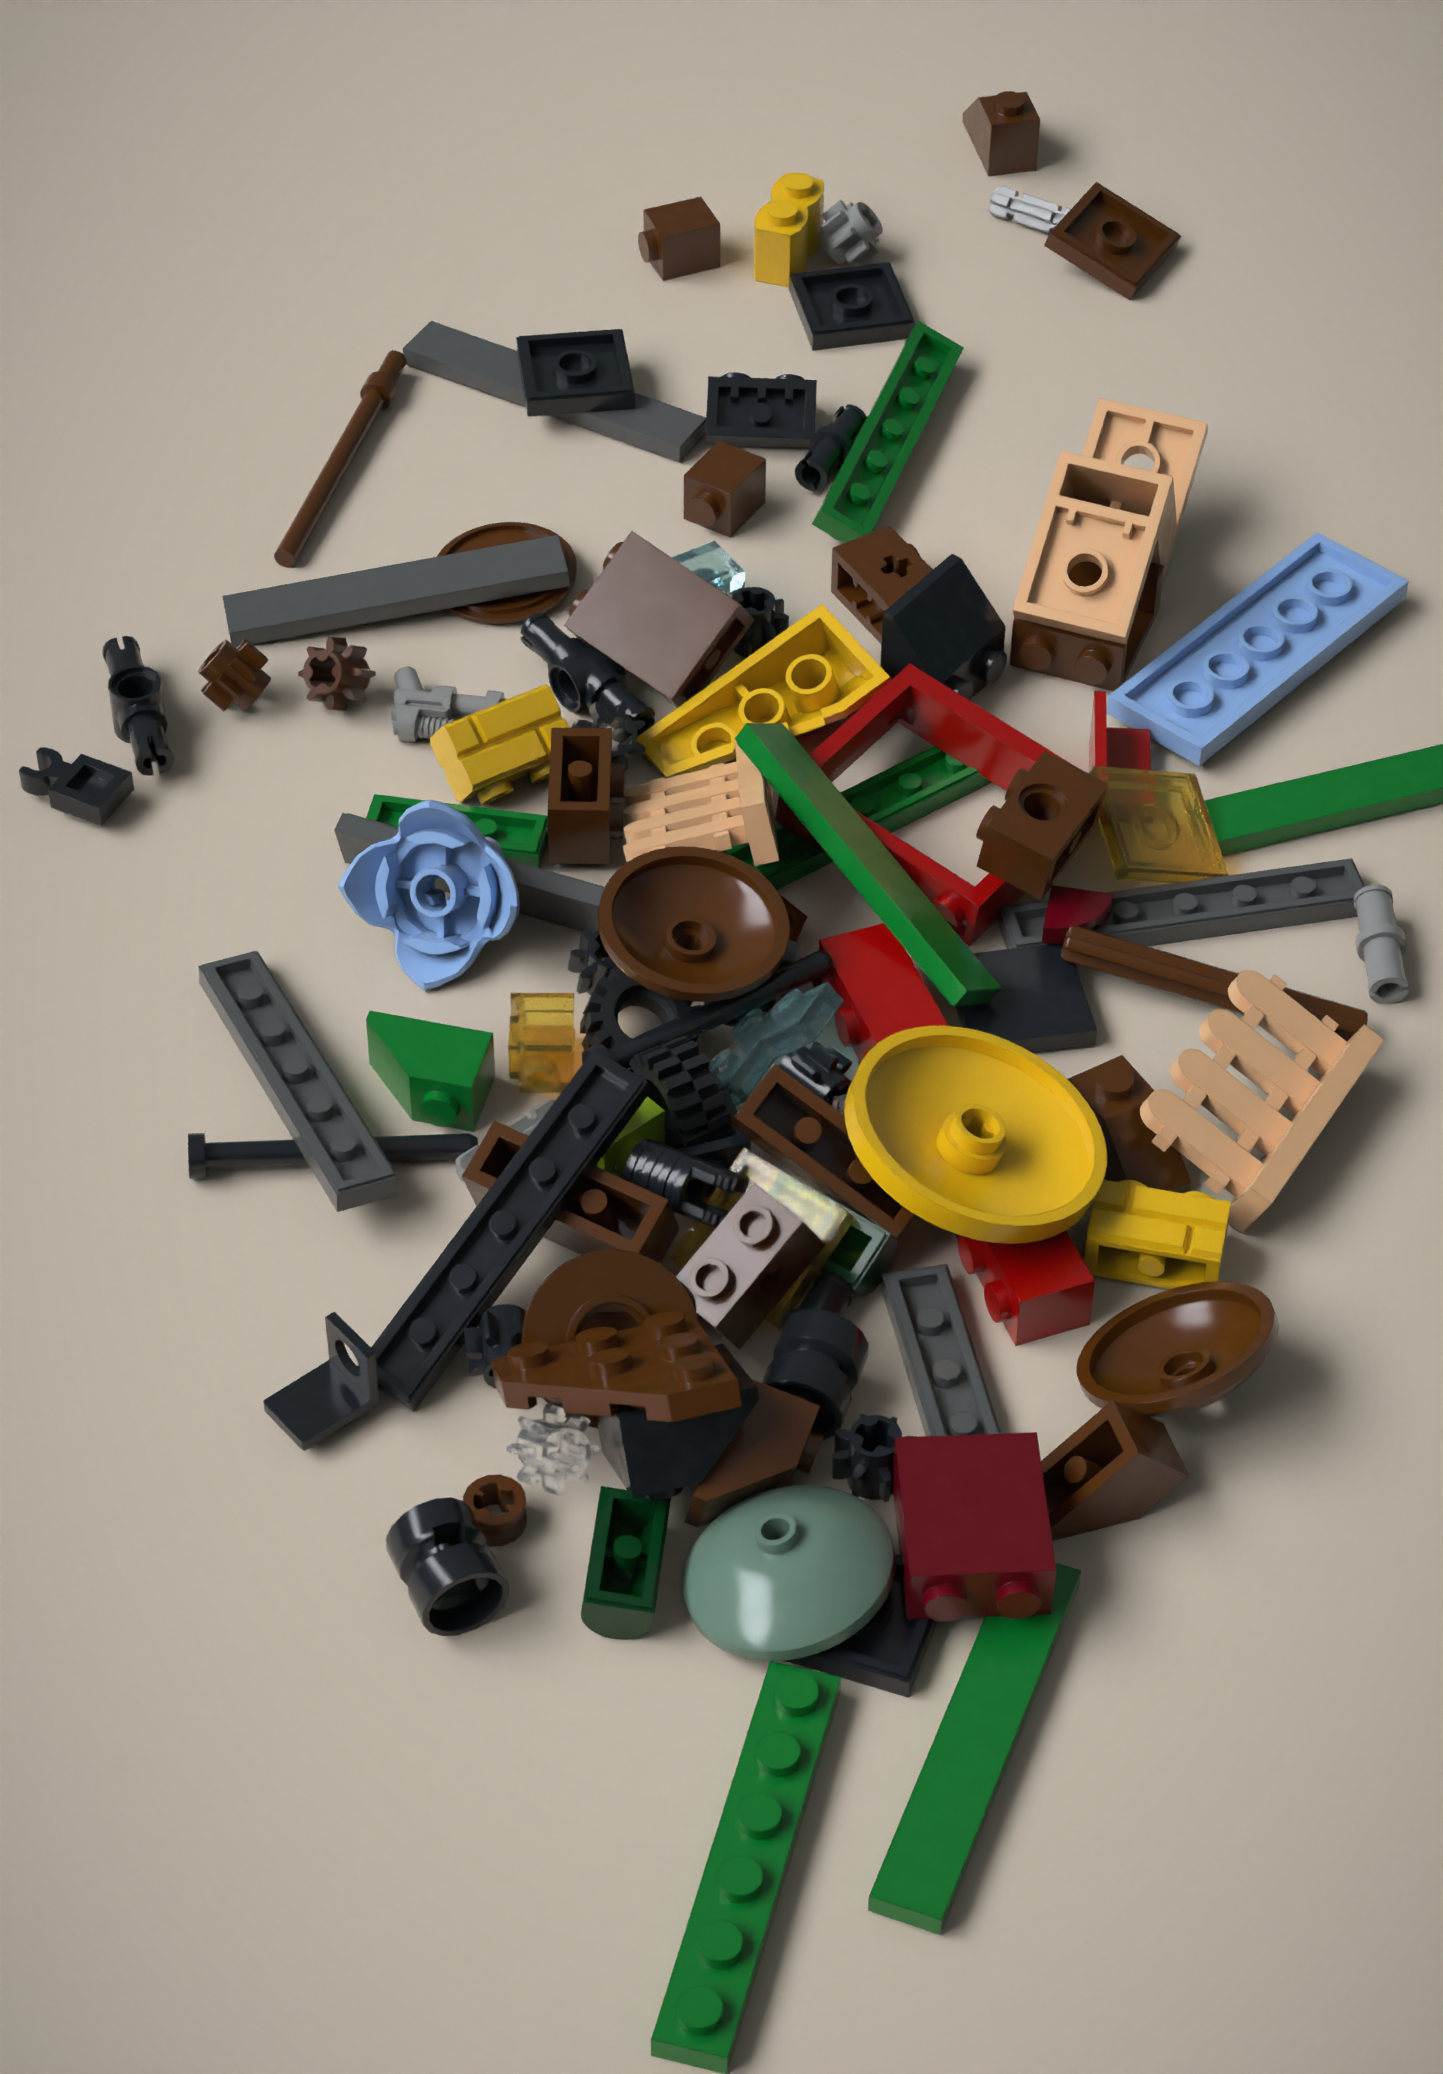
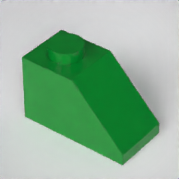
(433, 1068)

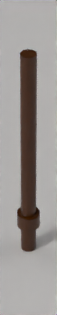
(376, 396)

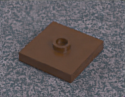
(1112, 240)

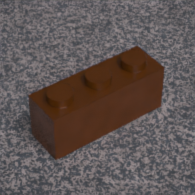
(815, 1145)
(601, 1213)

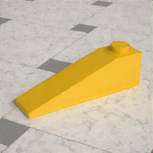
(796, 679)

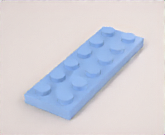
(1257, 648)

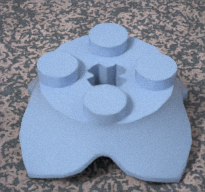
(396, 890)

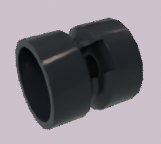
(820, 1362)
(447, 1566)

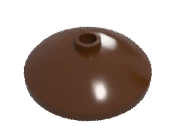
(693, 924)
(1179, 1348)

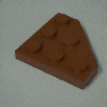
(653, 1367)

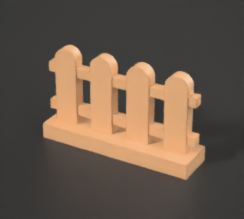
(704, 810)
(1251, 1117)

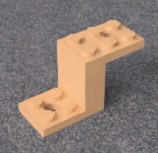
(1110, 518)

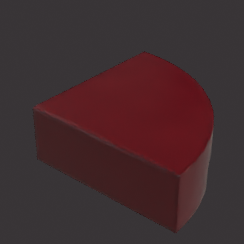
(1074, 907)

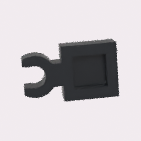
(82, 789)

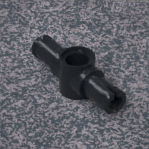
(581, 672)
(137, 705)

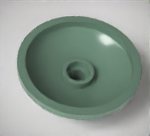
(789, 1572)

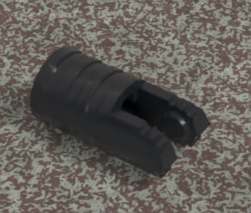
(681, 1179)

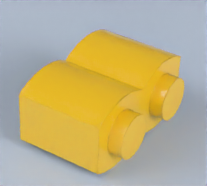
(788, 228)

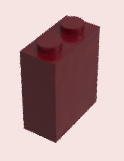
(973, 1526)

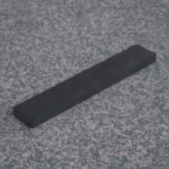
(505, 1227)

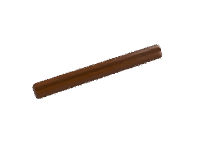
(1185, 975)

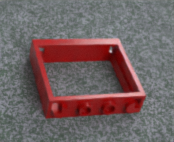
(964, 734)

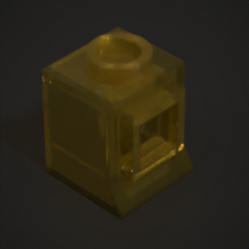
(542, 1041)

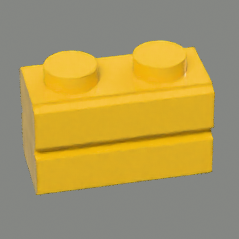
(499, 745)
(1155, 1235)

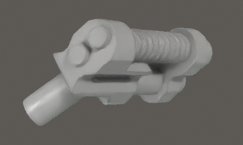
(423, 712)

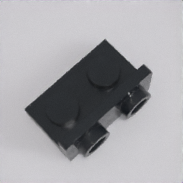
(761, 411)

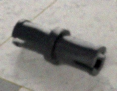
(829, 448)

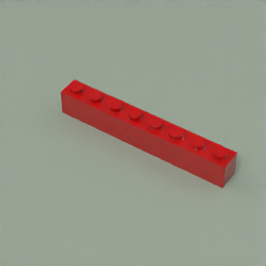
(1027, 1286)

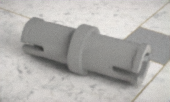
(1381, 944)

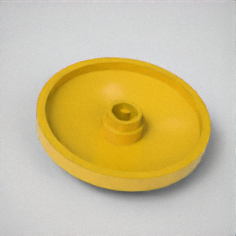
(975, 1134)

